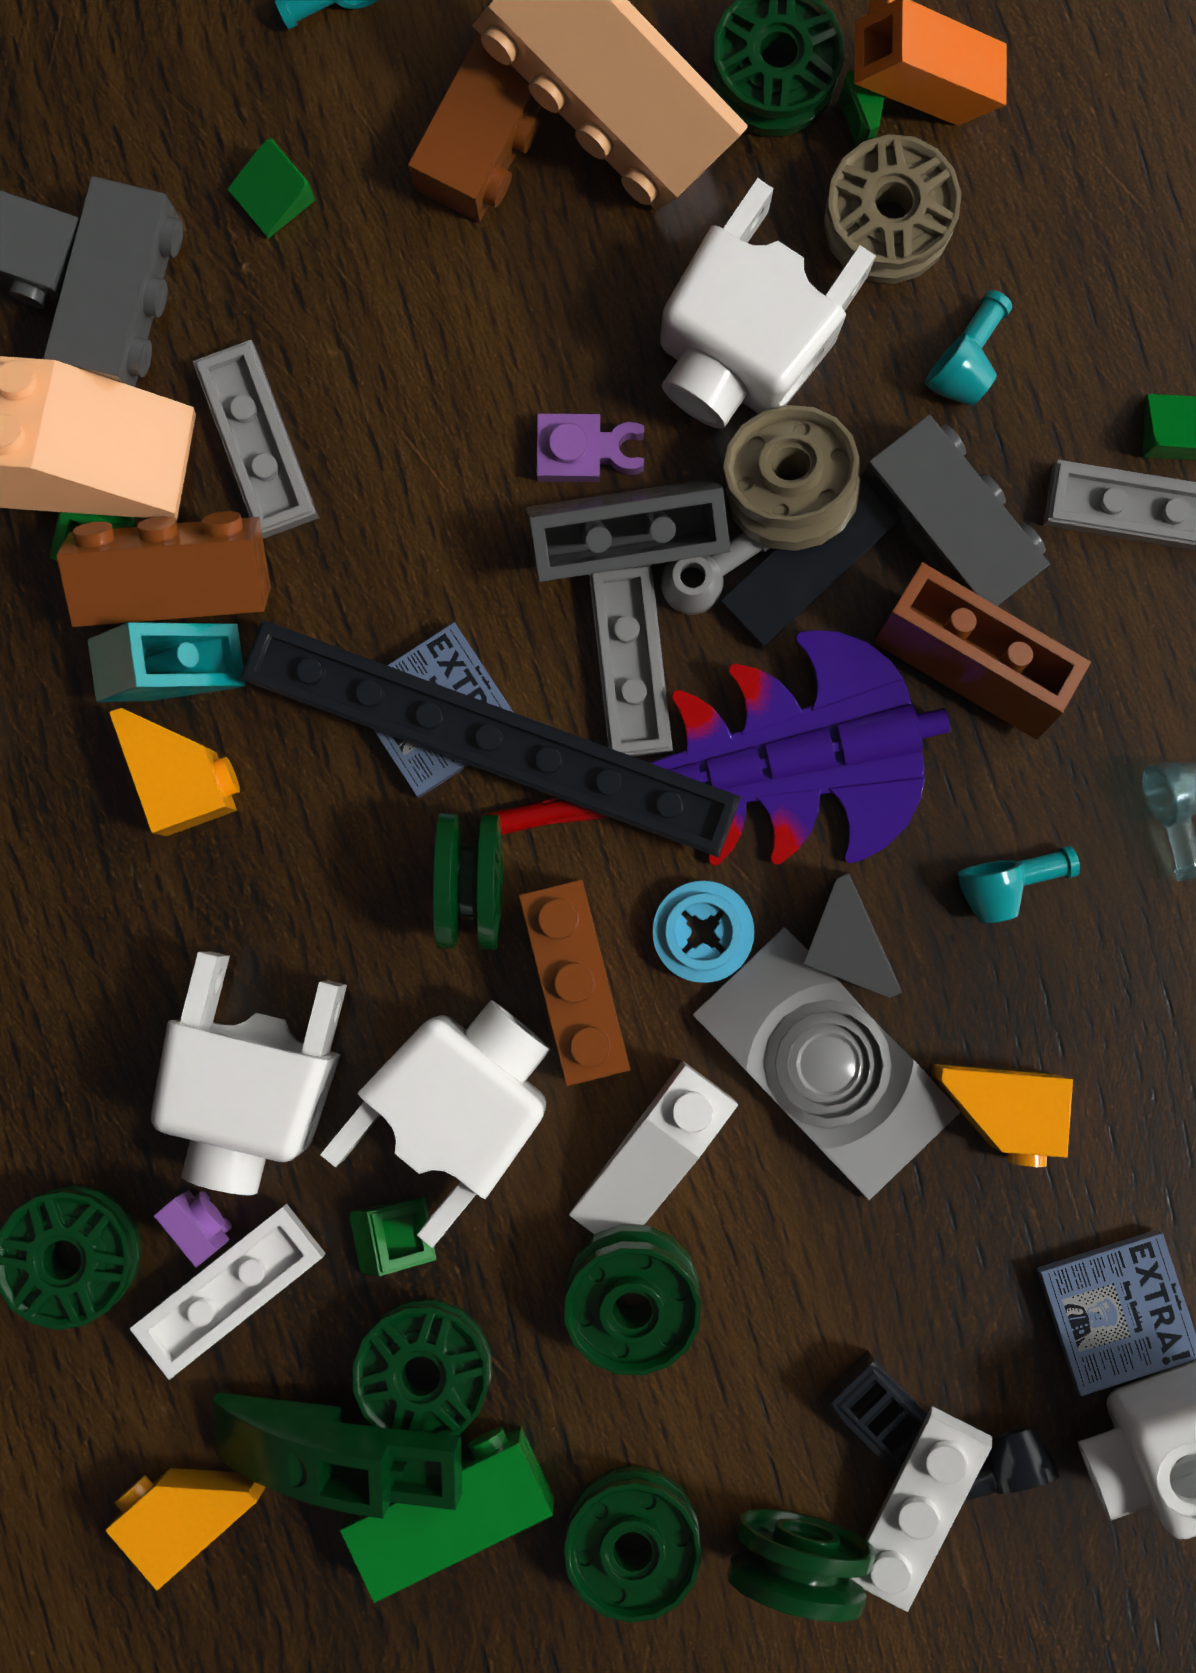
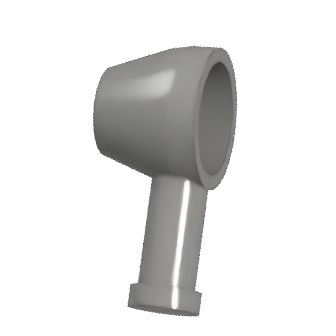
(714, 567)

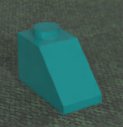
(165, 661)

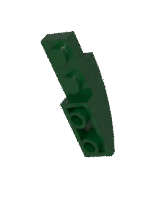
(335, 1464)

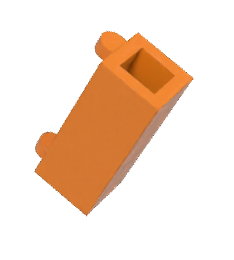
(929, 61)

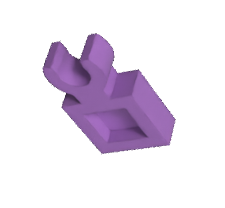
(574, 448)
(195, 1225)

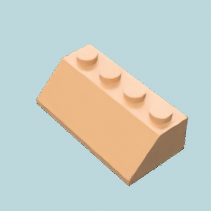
(616, 88)

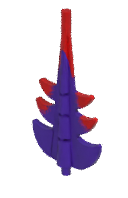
(850, 742)

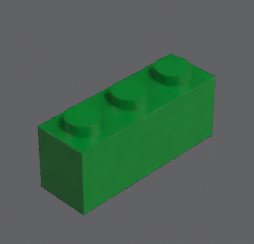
(499, 1498)

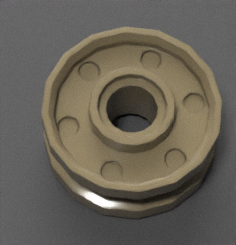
(899, 172)
(786, 444)

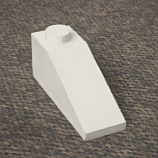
(656, 1152)

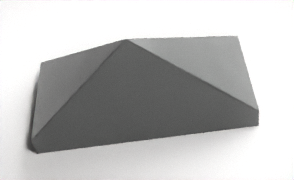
(848, 943)

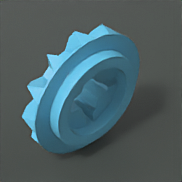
(733, 931)

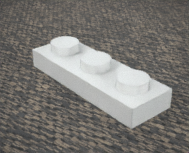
(227, 1291)
(923, 1506)

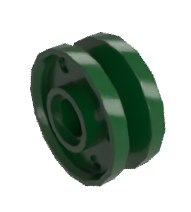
(770, 97)
(467, 881)
(34, 1279)
(431, 1331)
(638, 1336)
(801, 1565)
(625, 1583)

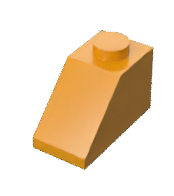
(173, 775)
(1012, 1109)
(178, 1517)

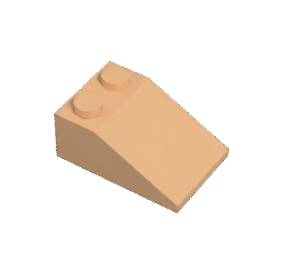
(88, 443)

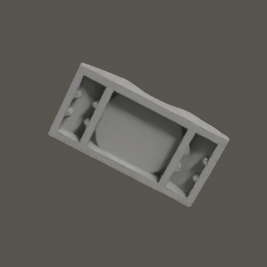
(827, 1063)

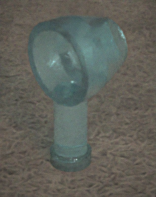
(1172, 801)

